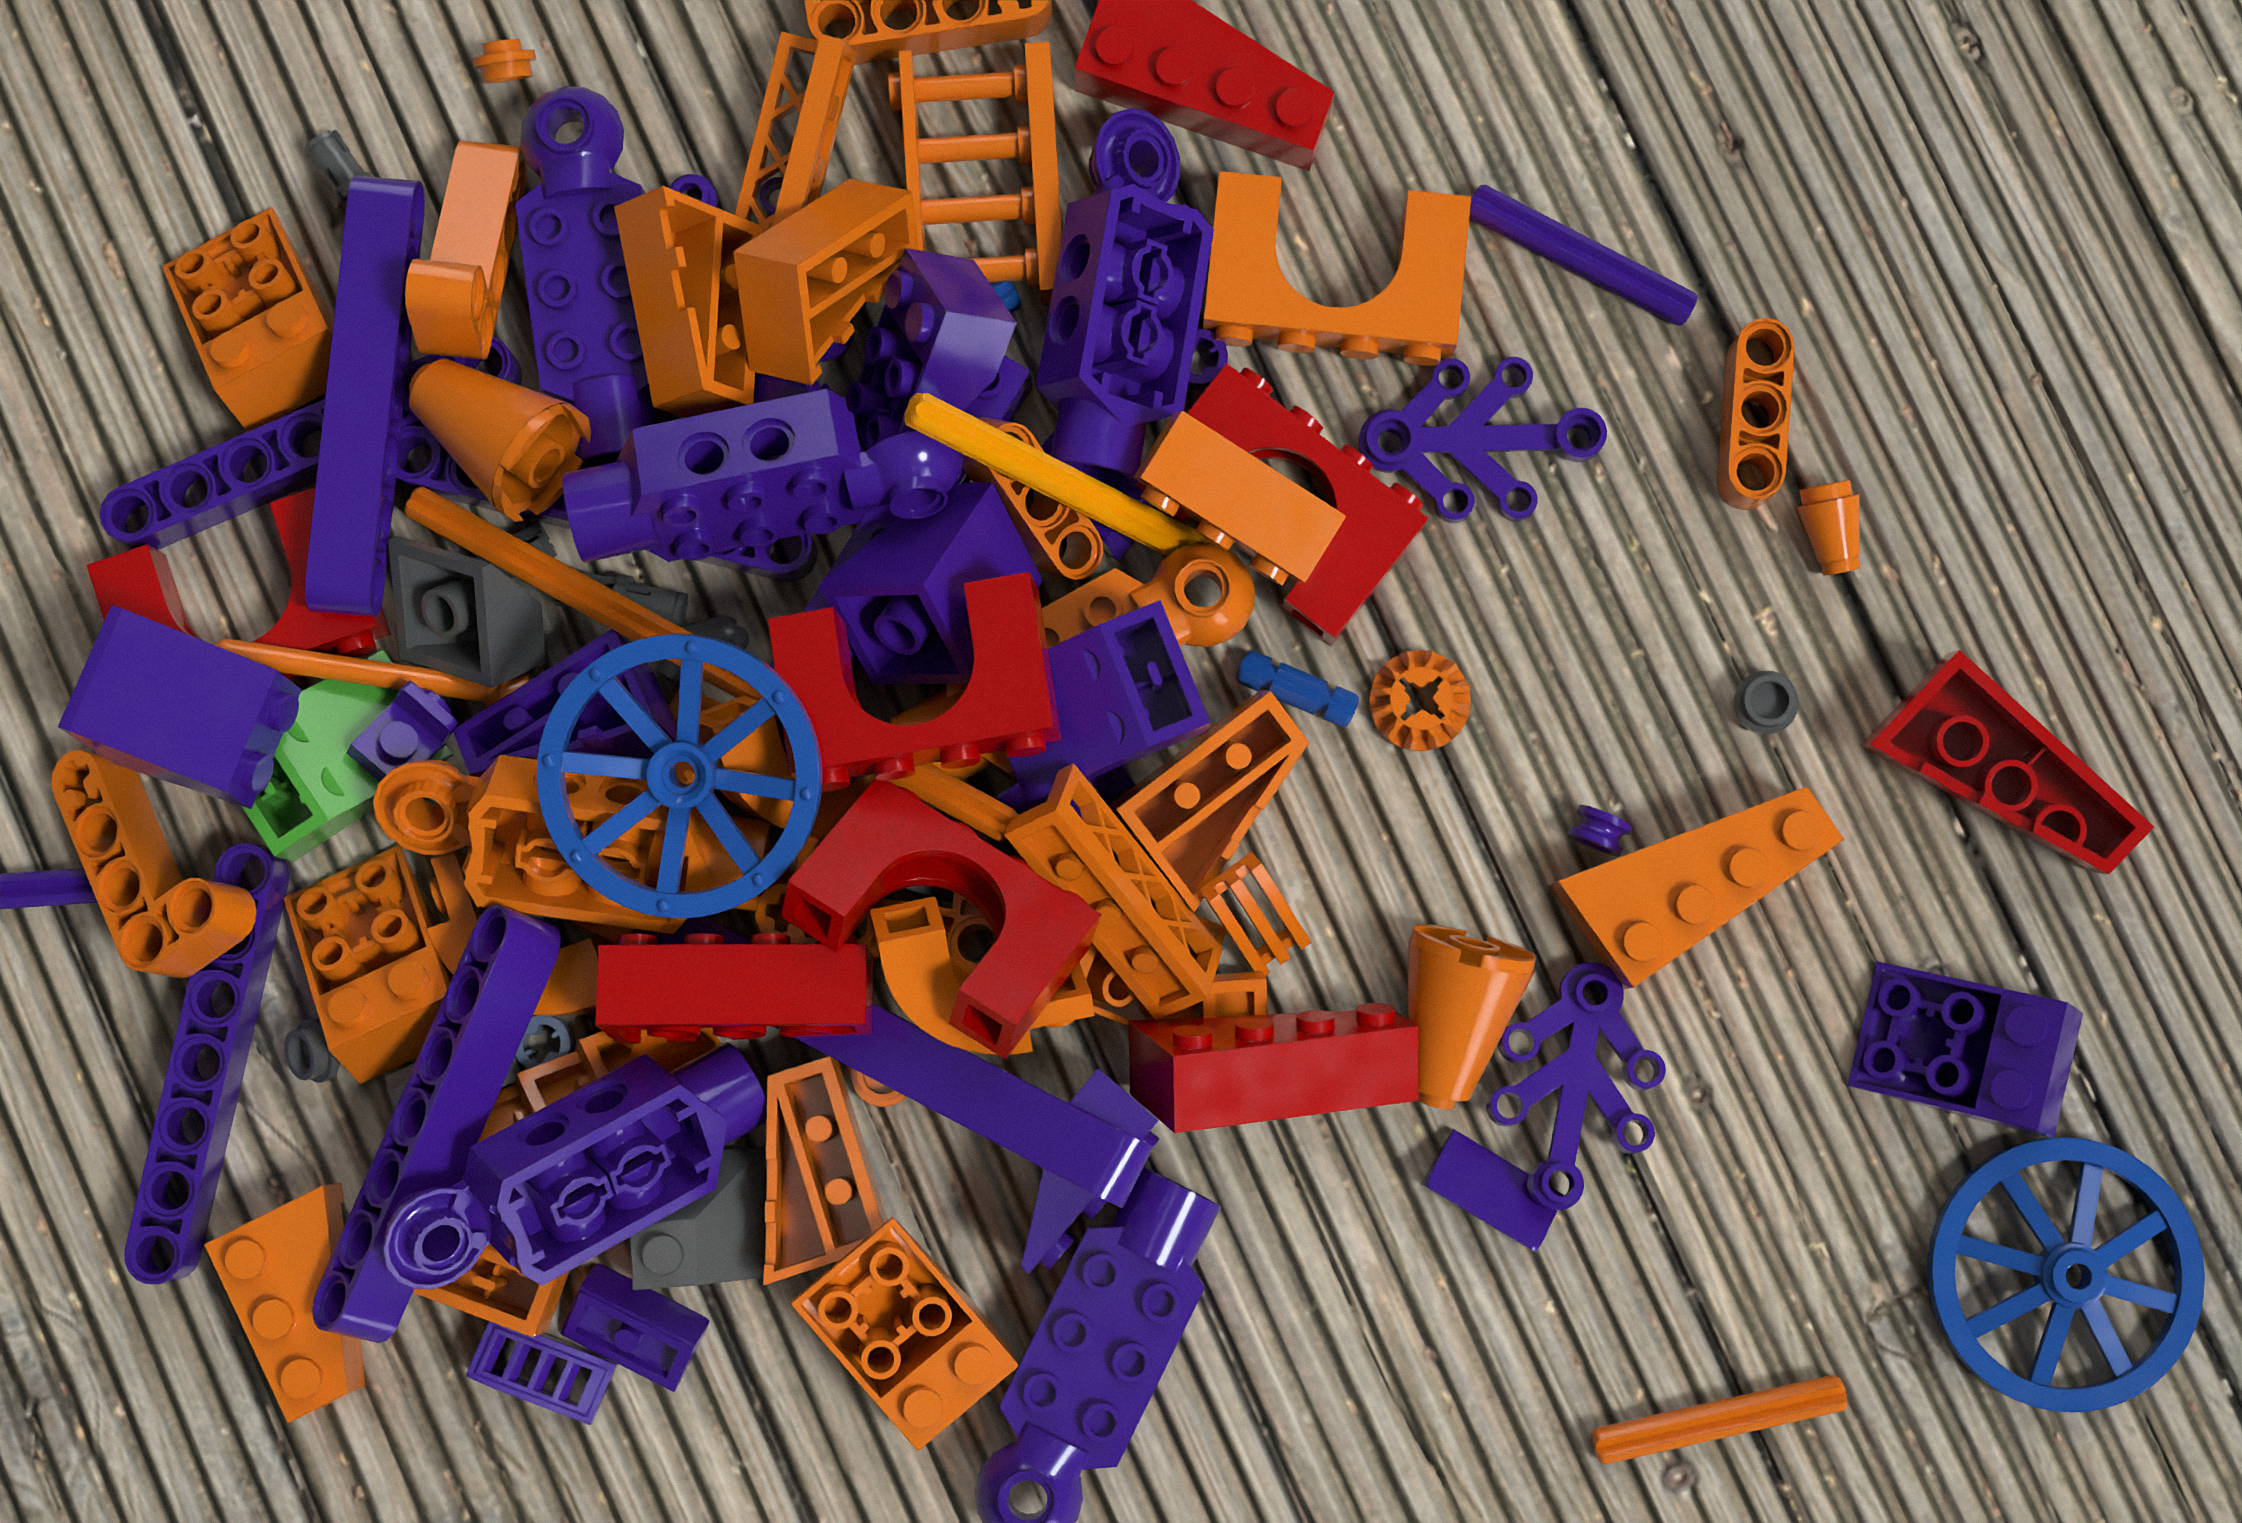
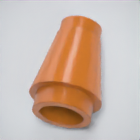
(1832, 525)

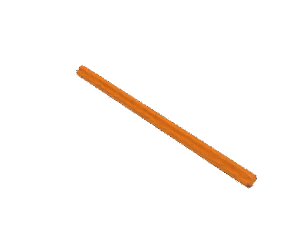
(638, 622)

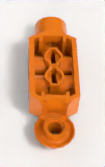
(1119, 594)
(514, 856)

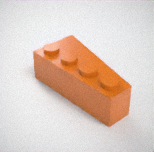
(1680, 890)

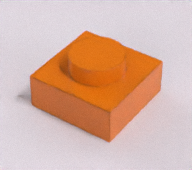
(1236, 995)

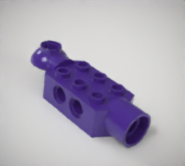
(578, 272)
(1123, 301)
(751, 480)
(581, 1172)
(1099, 1350)

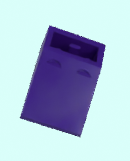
(935, 336)
(1117, 699)
(1966, 1048)
(1062, 1201)

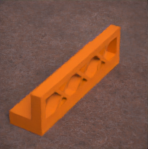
(816, 129)
(1138, 942)

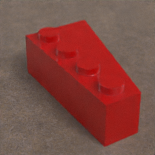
(1202, 78)
(2001, 760)
(732, 988)
(1271, 1065)

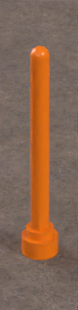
(369, 671)

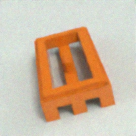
(1275, 945)

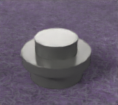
(1766, 702)
(309, 1054)

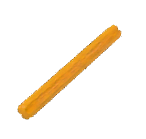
(1047, 474)

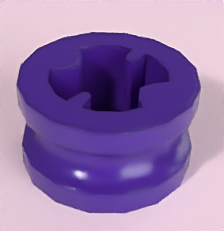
(1217, 349)
(1600, 830)

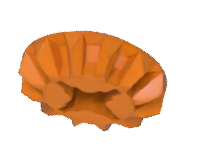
(1423, 730)

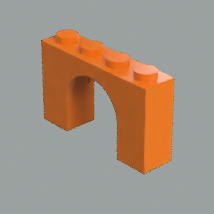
(1409, 317)

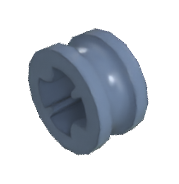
(536, 1027)

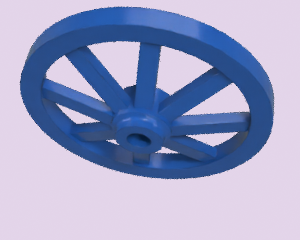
(663, 783)
(2050, 1271)

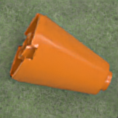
(500, 434)
(1462, 1002)

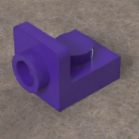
(407, 730)

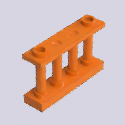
(1031, 144)

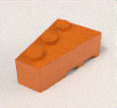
(816, 273)
(687, 300)
(1237, 500)
(1211, 792)
(271, 1280)

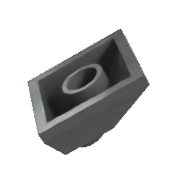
(463, 615)
(712, 1237)

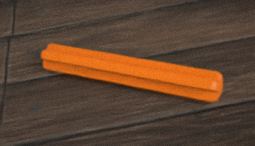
(1719, 1419)

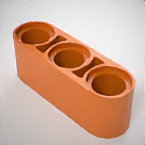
(1770, 388)
(1046, 520)

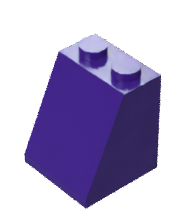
(908, 591)
(180, 708)

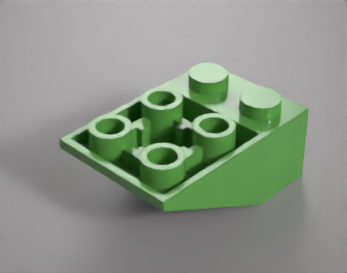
(313, 779)

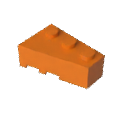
(818, 1172)

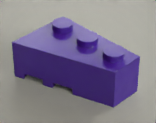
(518, 720)

